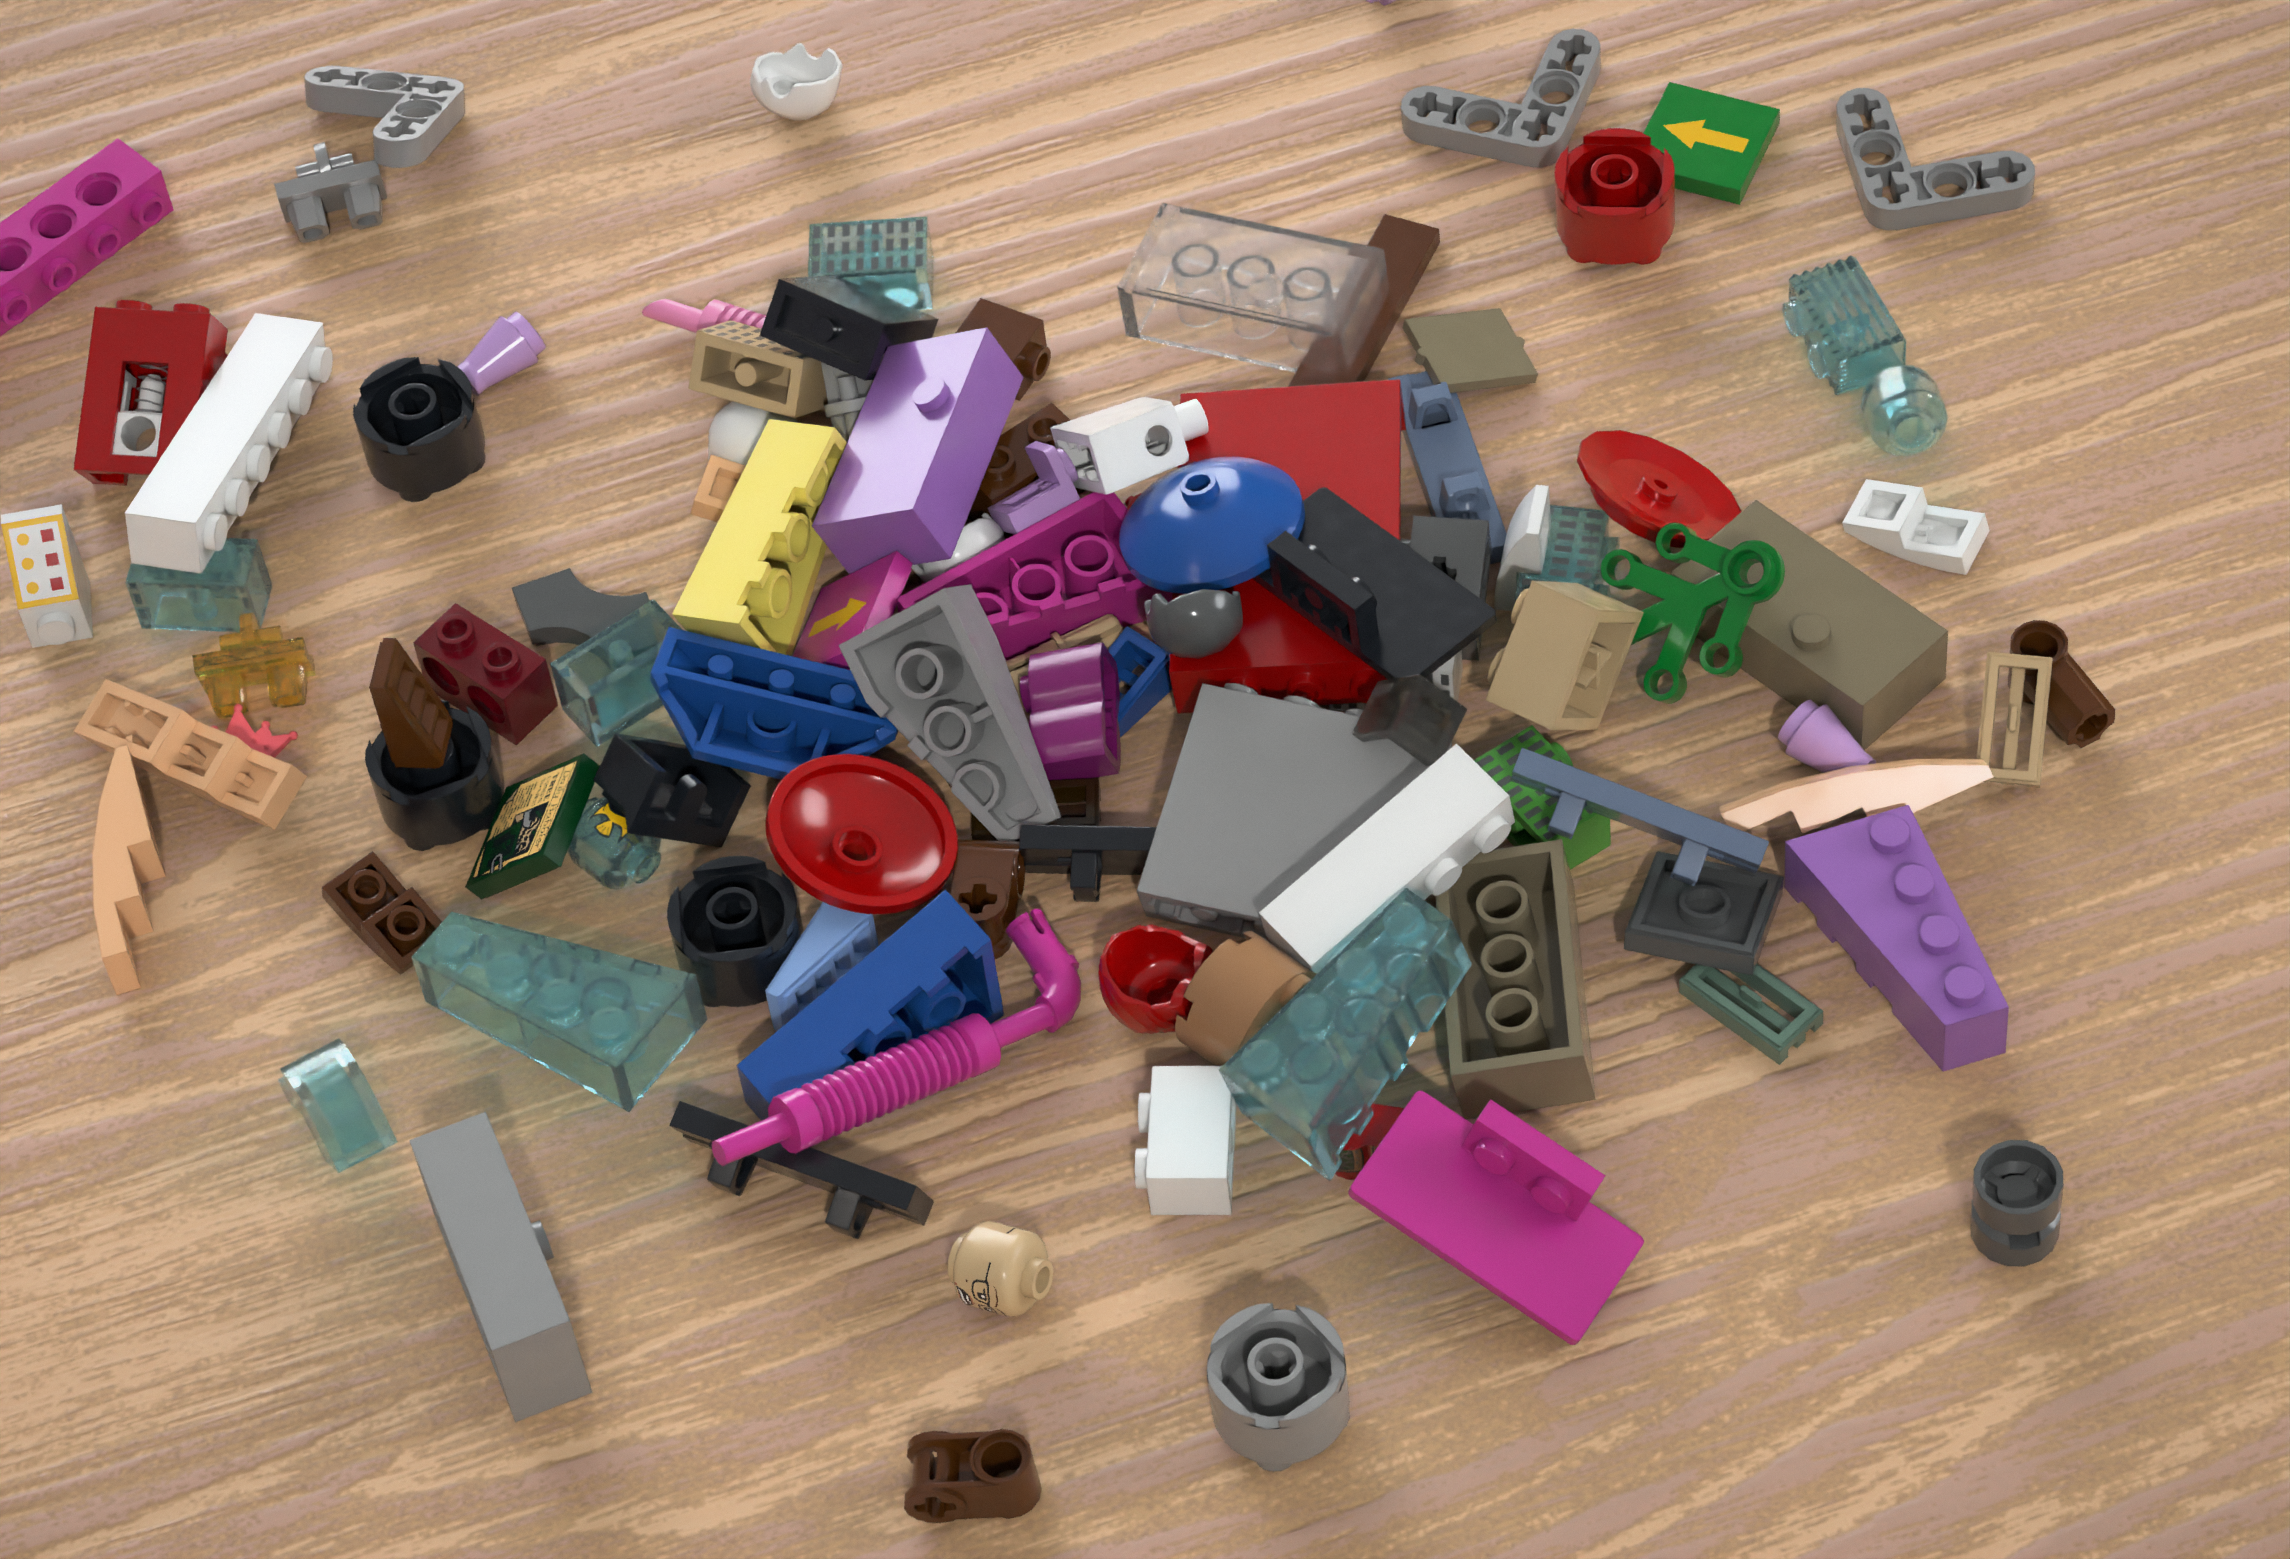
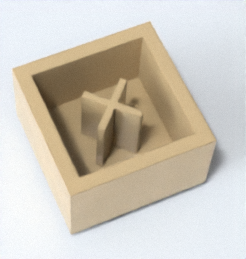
(1562, 655)

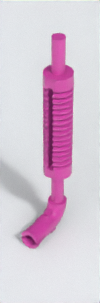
(922, 1064)

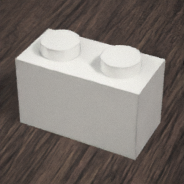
(1189, 1142)

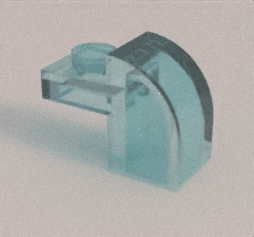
(337, 1105)

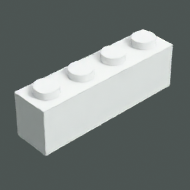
(1408, 843)

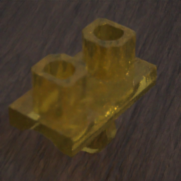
(253, 659)

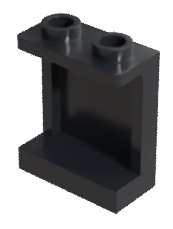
(841, 322)

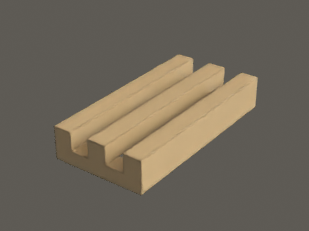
(2019, 663)

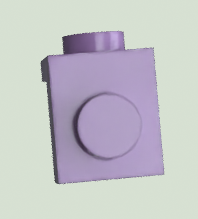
(1042, 497)

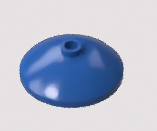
(1209, 524)

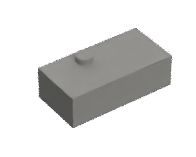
(501, 1266)

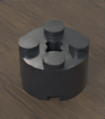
(419, 427)
(445, 802)
(734, 928)

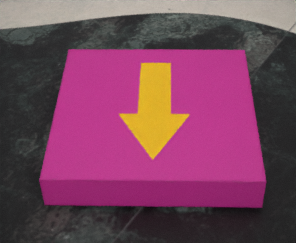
(851, 608)

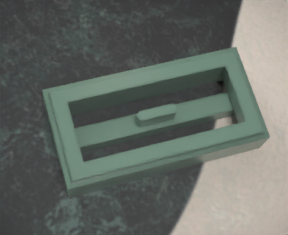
(1746, 1013)

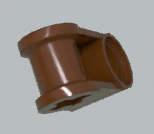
(989, 886)
(966, 1475)

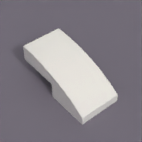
(1904, 525)
(1524, 545)

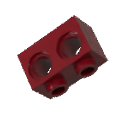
(486, 672)

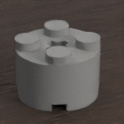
(1278, 1384)

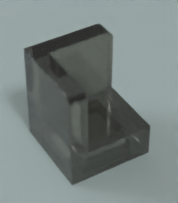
(1412, 716)

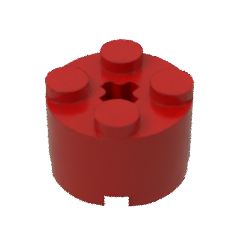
(1615, 198)

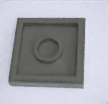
(1707, 924)

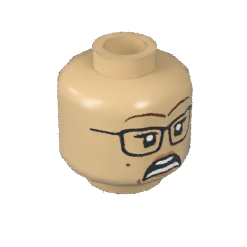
(1000, 1268)

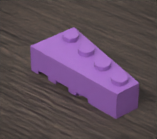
(1900, 923)

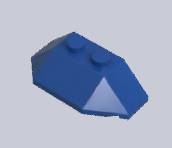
(761, 706)

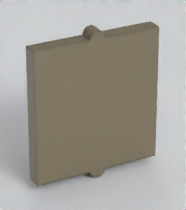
(1470, 350)

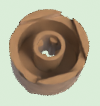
(1237, 996)

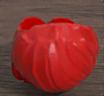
(1147, 975)

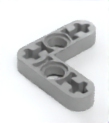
(414, 108)
(1517, 123)
(1914, 186)

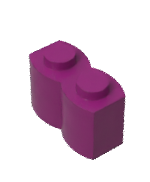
(1074, 711)

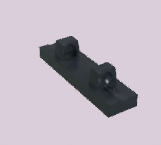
(1085, 853)
(854, 1186)

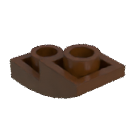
(381, 911)

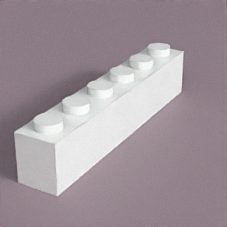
(227, 443)

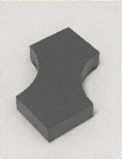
(567, 611)

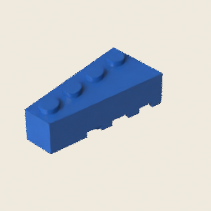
(906, 987)

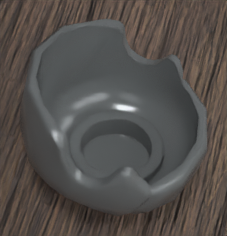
(1195, 622)

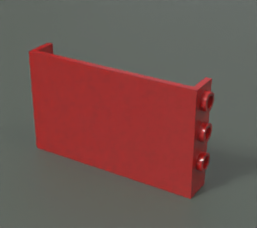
(1322, 438)

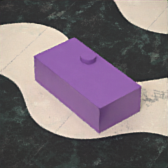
(919, 450)

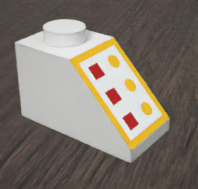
(47, 576)

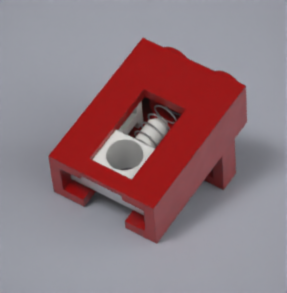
(150, 349)

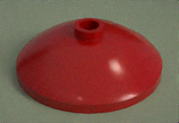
(861, 834)

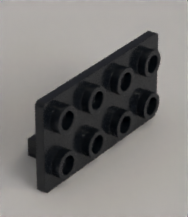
(1372, 591)

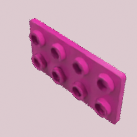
(1500, 1210)

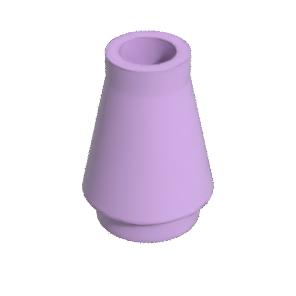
(502, 352)
(1821, 739)

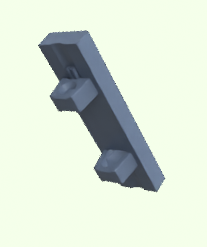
(1447, 456)
(1583, 790)

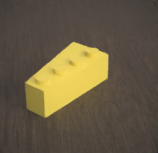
(764, 550)

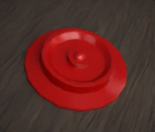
(1652, 485)

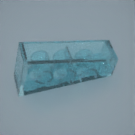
(562, 1003)
(1348, 1032)

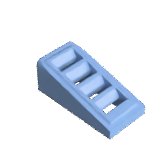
(821, 956)

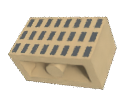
(756, 372)

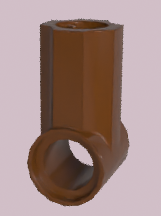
(2075, 703)

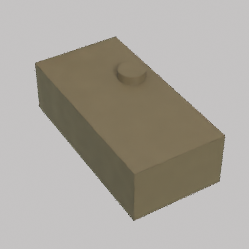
(1828, 631)
(1521, 1006)

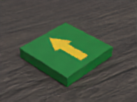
(1712, 140)

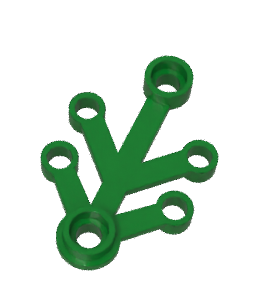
(1687, 603)

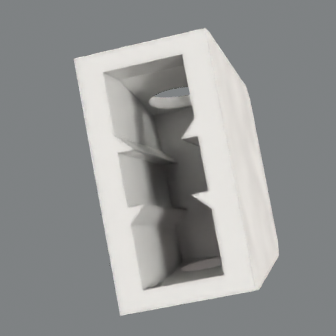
(1129, 441)

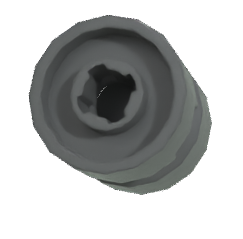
(2016, 1203)

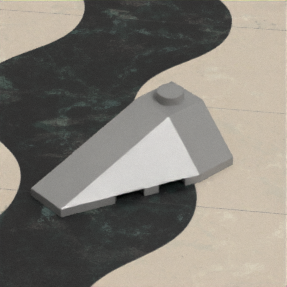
(953, 698)

